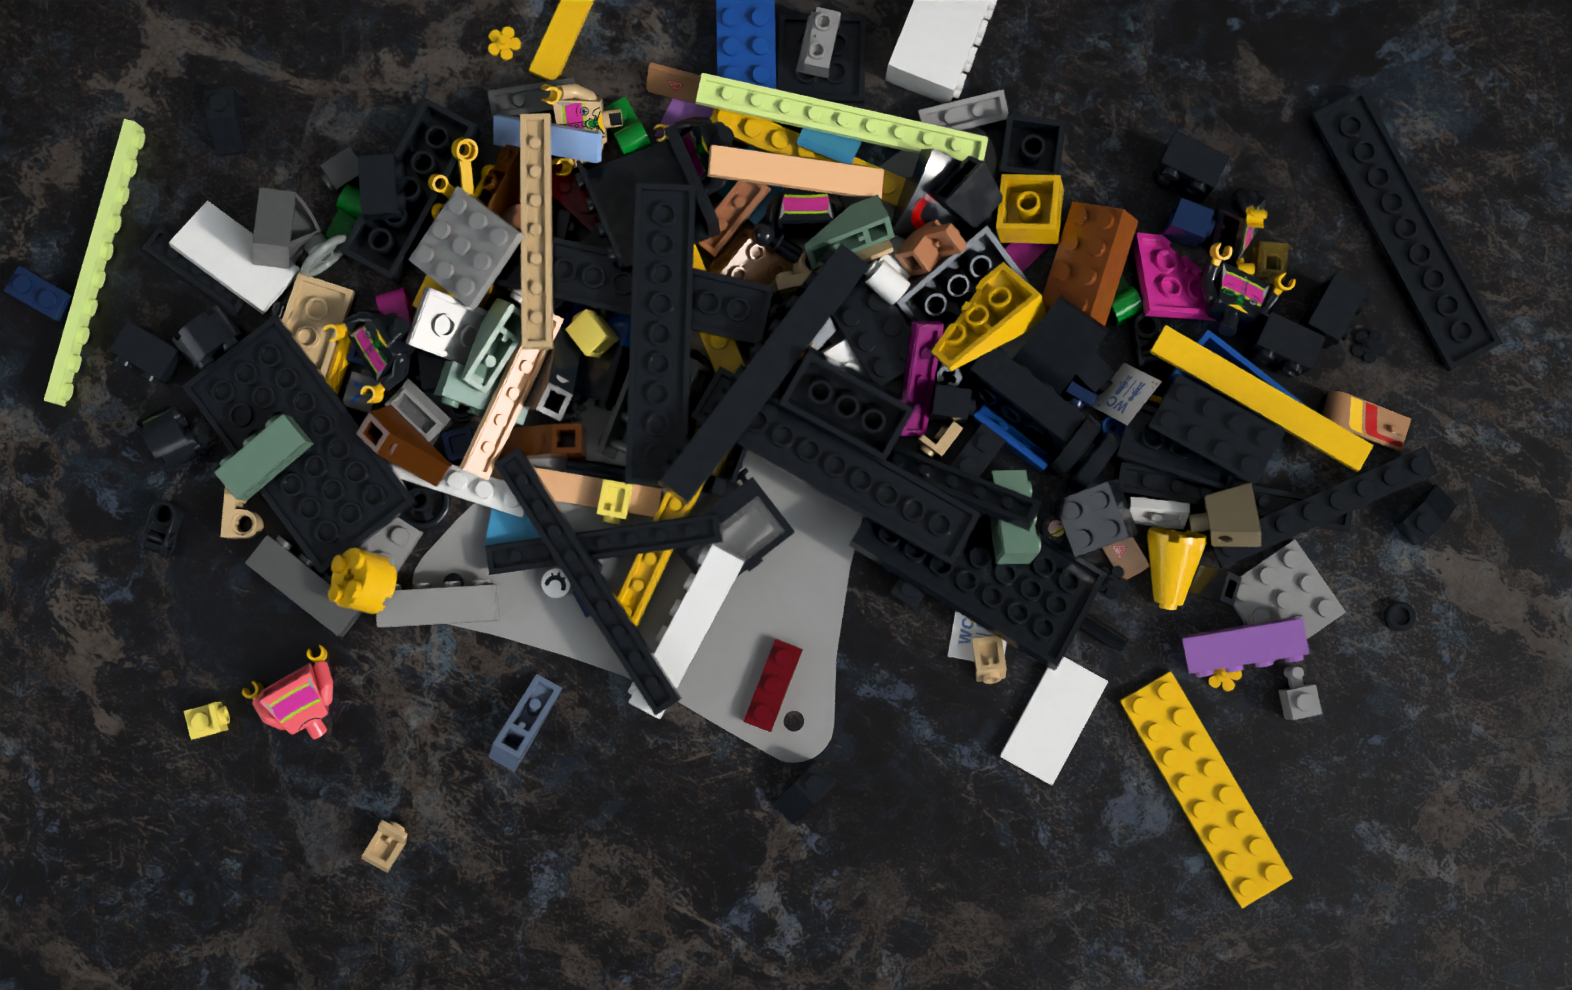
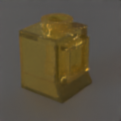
(1270, 249)

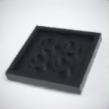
(847, 61)

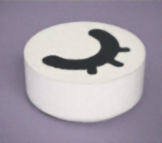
(555, 583)

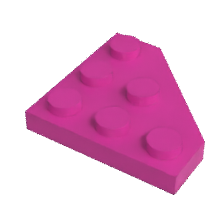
(1167, 280)

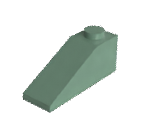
(856, 228)
(493, 345)

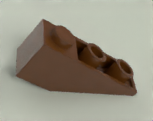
(503, 184)
(548, 441)
(403, 445)

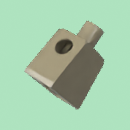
(1230, 518)

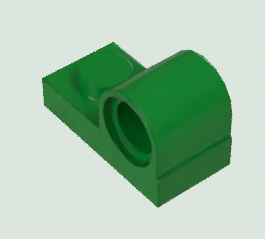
(632, 135)
(348, 212)
(1126, 304)

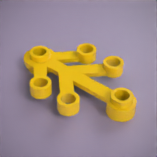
(465, 173)

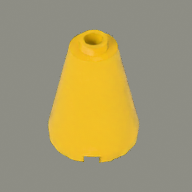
(1173, 563)

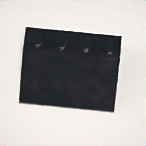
(954, 279)

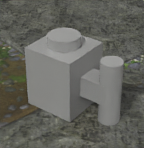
(1299, 699)

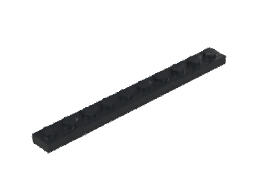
(588, 581)

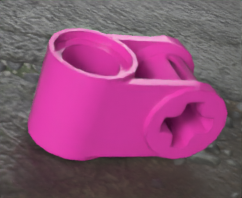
(396, 302)

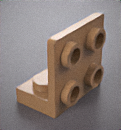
(748, 260)

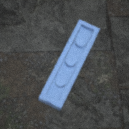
(565, 140)

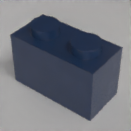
(1188, 223)
(39, 294)

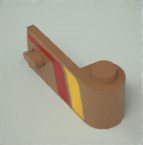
(1367, 419)

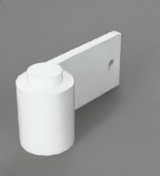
(888, 276)

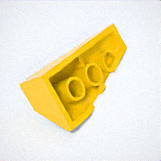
(995, 314)

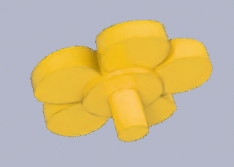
(503, 43)
(1221, 676)

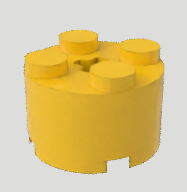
(362, 580)

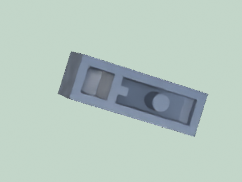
(524, 723)

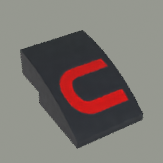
(915, 202)

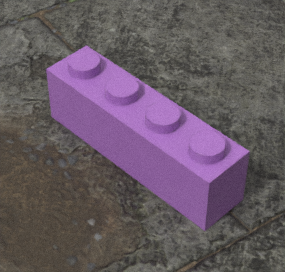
(1245, 645)

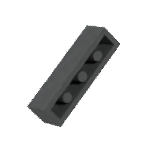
(301, 583)

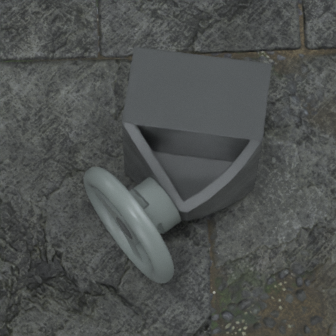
(289, 230)

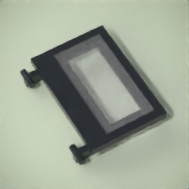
(748, 524)

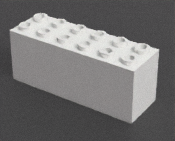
(939, 46)

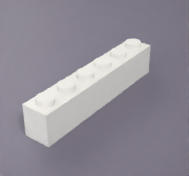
(692, 616)

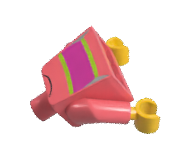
(296, 699)

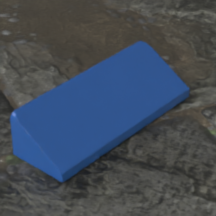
(1015, 440)

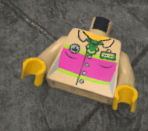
(580, 109)

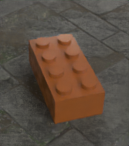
(1090, 258)

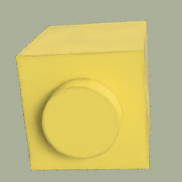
(591, 333)

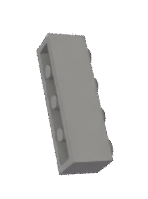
(441, 605)

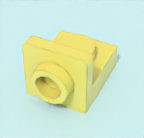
(614, 501)
(207, 720)

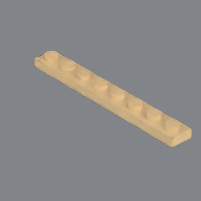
(537, 231)

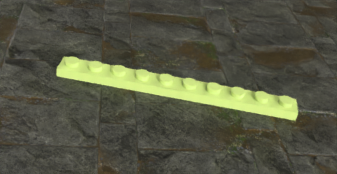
(836, 118)
(92, 271)

